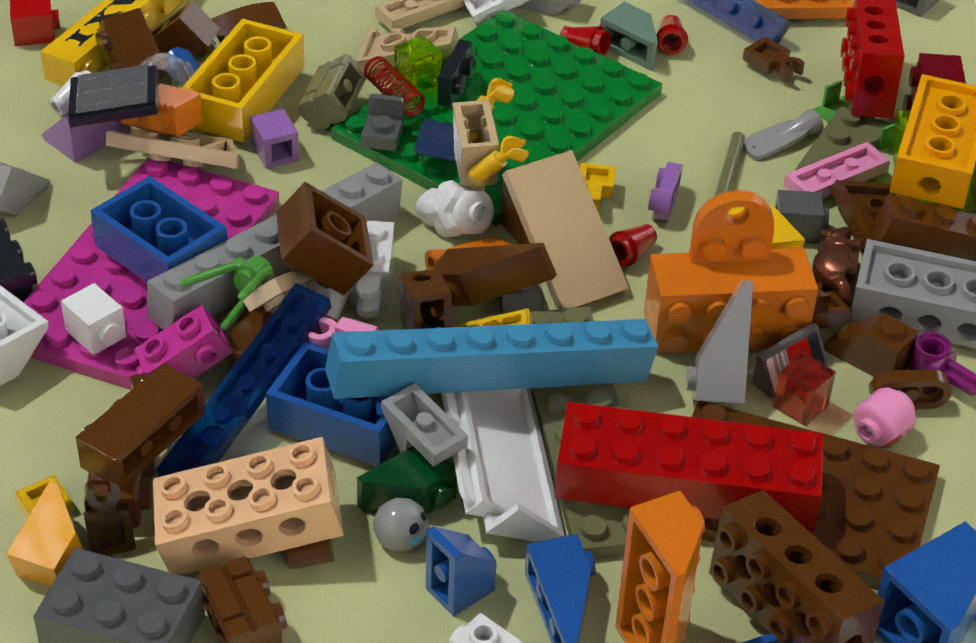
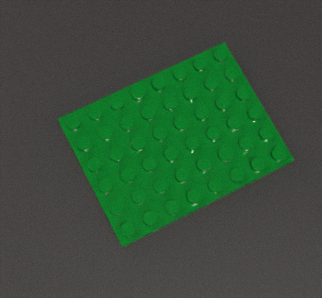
(559, 103)

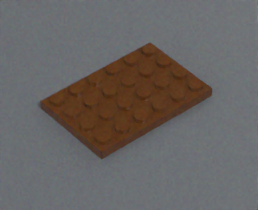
(869, 503)

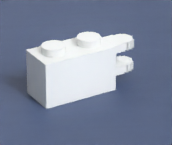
(375, 286)

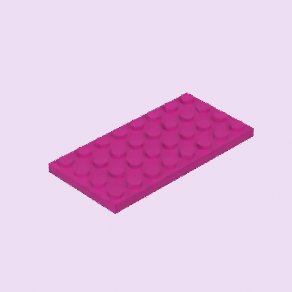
(225, 199)

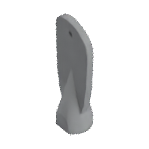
(783, 135)

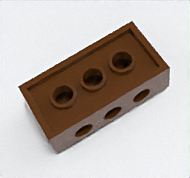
(790, 577)

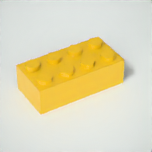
(246, 77)

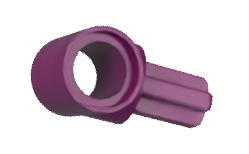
(934, 352)

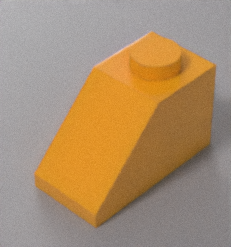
(44, 539)

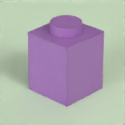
(274, 138)

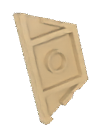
(191, 147)

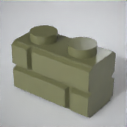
(331, 92)

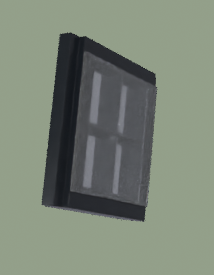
(113, 95)

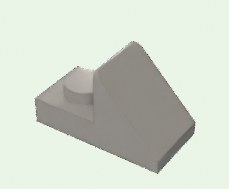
(422, 424)

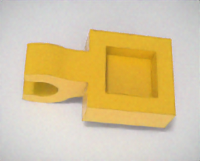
(599, 180)

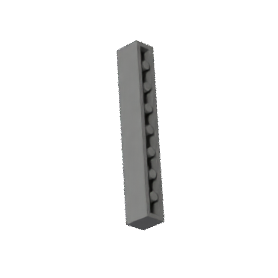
(371, 192)

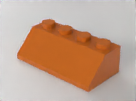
(659, 570)

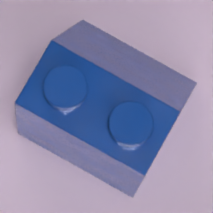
(931, 591)

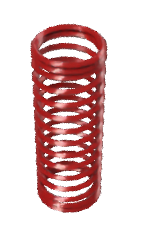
(378, 77)

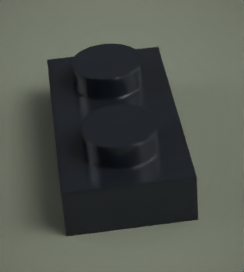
(455, 72)

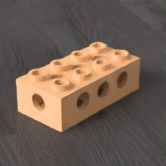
(246, 507)

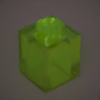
(419, 63)

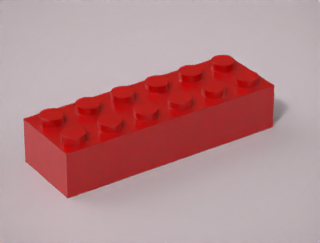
(643, 455)

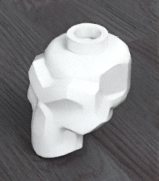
(455, 209)

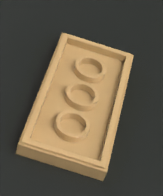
(562, 215)

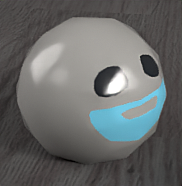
(400, 524)

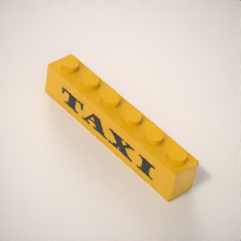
(77, 46)

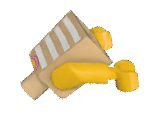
(477, 141)

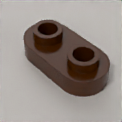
(924, 387)

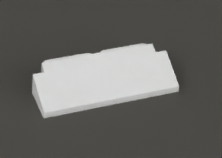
(505, 464)

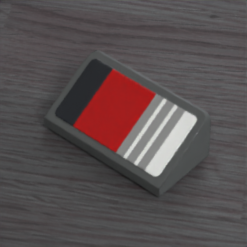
(781, 354)

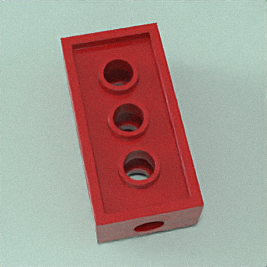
(872, 58)

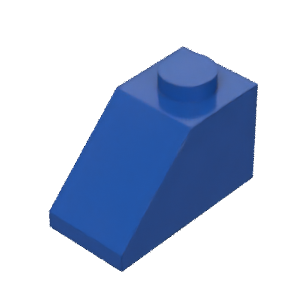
(457, 569)

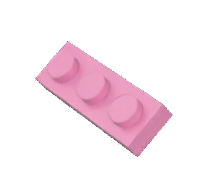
(850, 165)

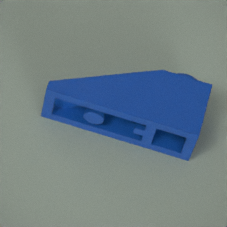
(560, 584)

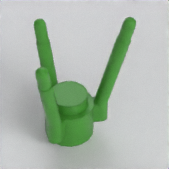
(247, 277)

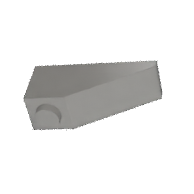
(723, 358)

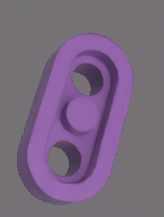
(667, 187)

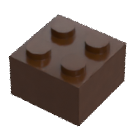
(324, 239)

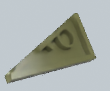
(843, 133)

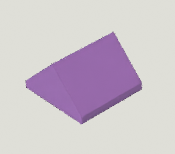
(81, 140)

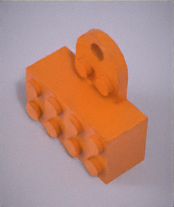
(693, 288)

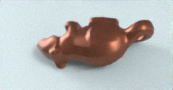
(837, 262)

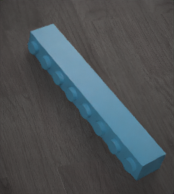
(489, 357)

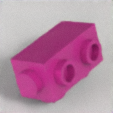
(186, 345)

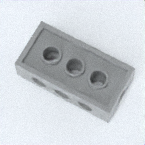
(930, 294)

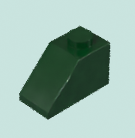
(407, 477)

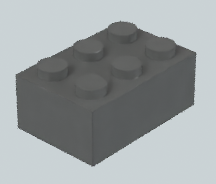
(118, 603)

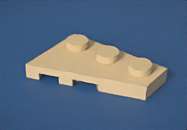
(383, 44)

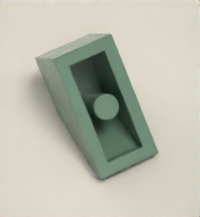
(632, 34)

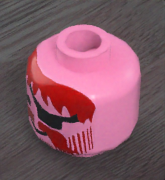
(884, 417)

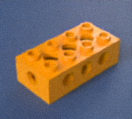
(938, 143)

